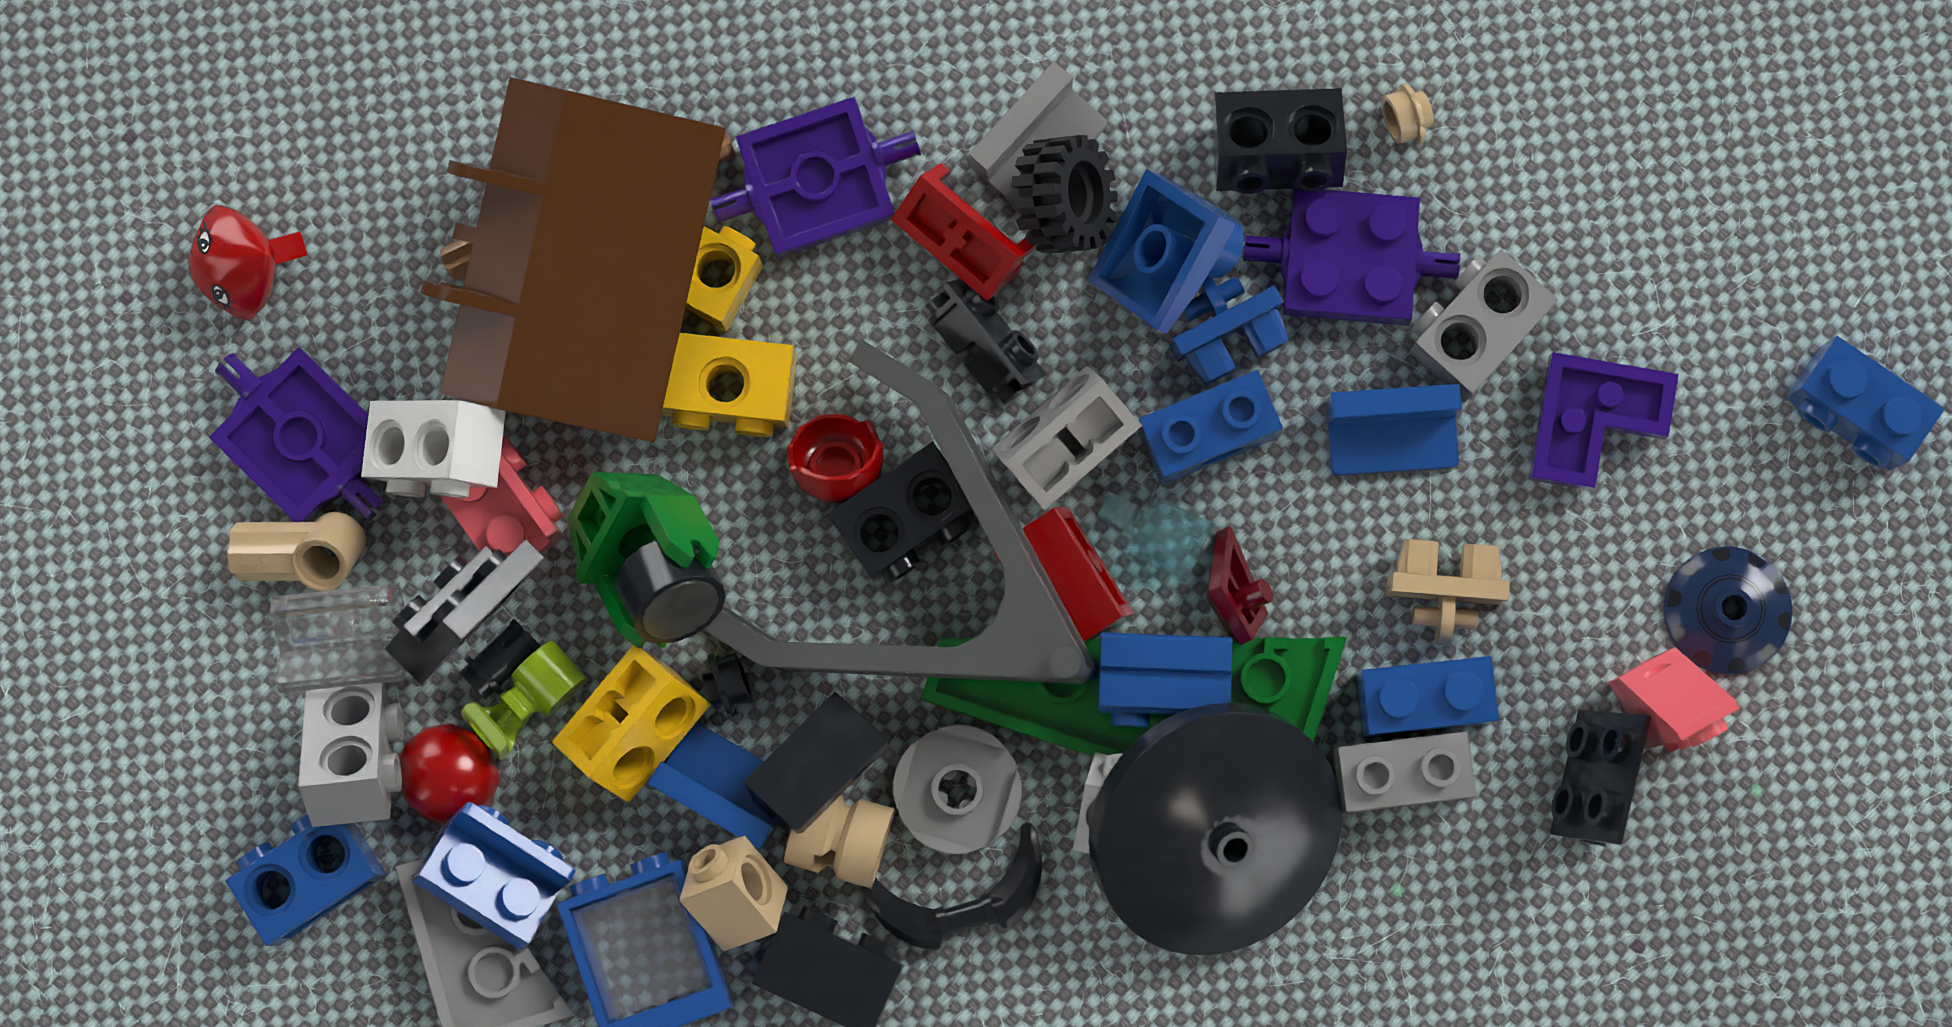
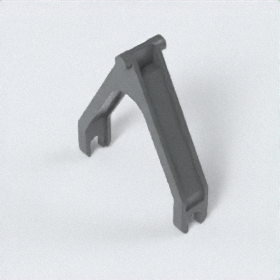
(1032, 629)

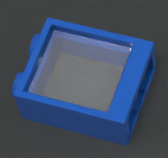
(643, 948)

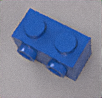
(1864, 404)

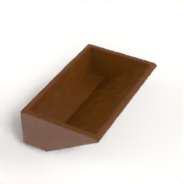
(579, 259)

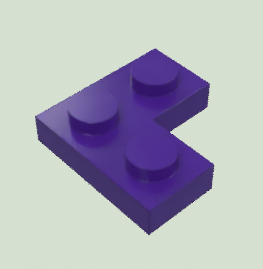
(1585, 399)

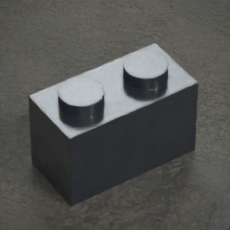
(828, 971)

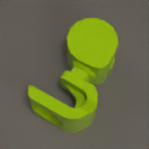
(540, 686)

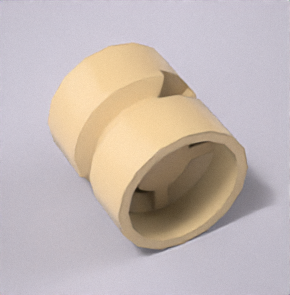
(845, 839)

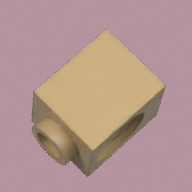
(733, 893)

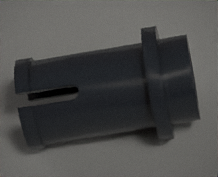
(499, 659)

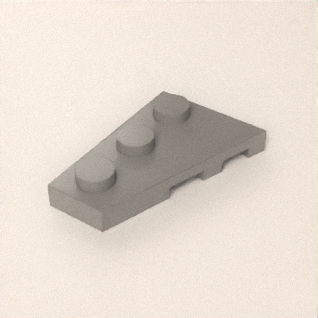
(473, 971)

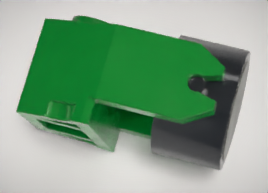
(647, 556)

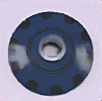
(1696, 616)

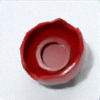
(835, 457)
(445, 770)

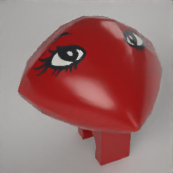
(236, 262)

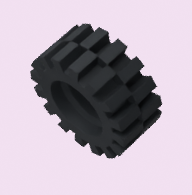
(1064, 194)

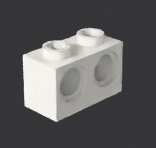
(433, 446)

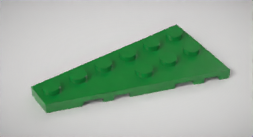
(1266, 672)

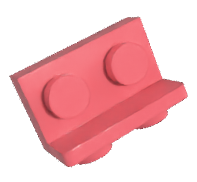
(510, 512)

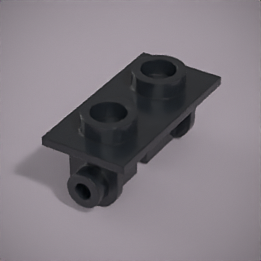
(1004, 353)

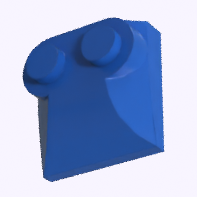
(1165, 250)

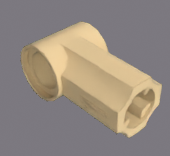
(295, 552)

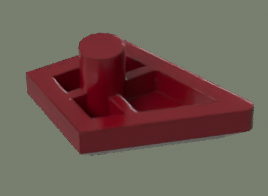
(1232, 590)

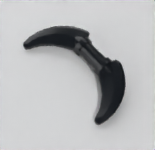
(1002, 905)

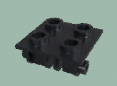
(1599, 776)

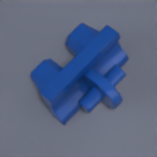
(1256, 317)

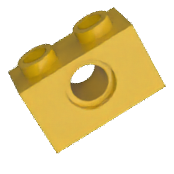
(766, 393)

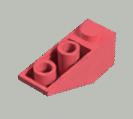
(1678, 696)

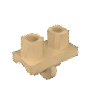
(1477, 584)

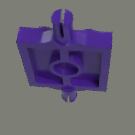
(815, 177)
(1351, 256)
(297, 436)

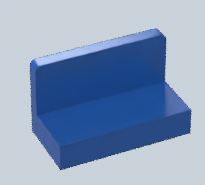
(1393, 429)
(709, 778)

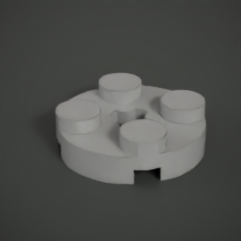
(939, 757)

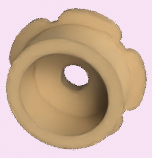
(1407, 114)

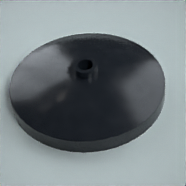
(1215, 828)

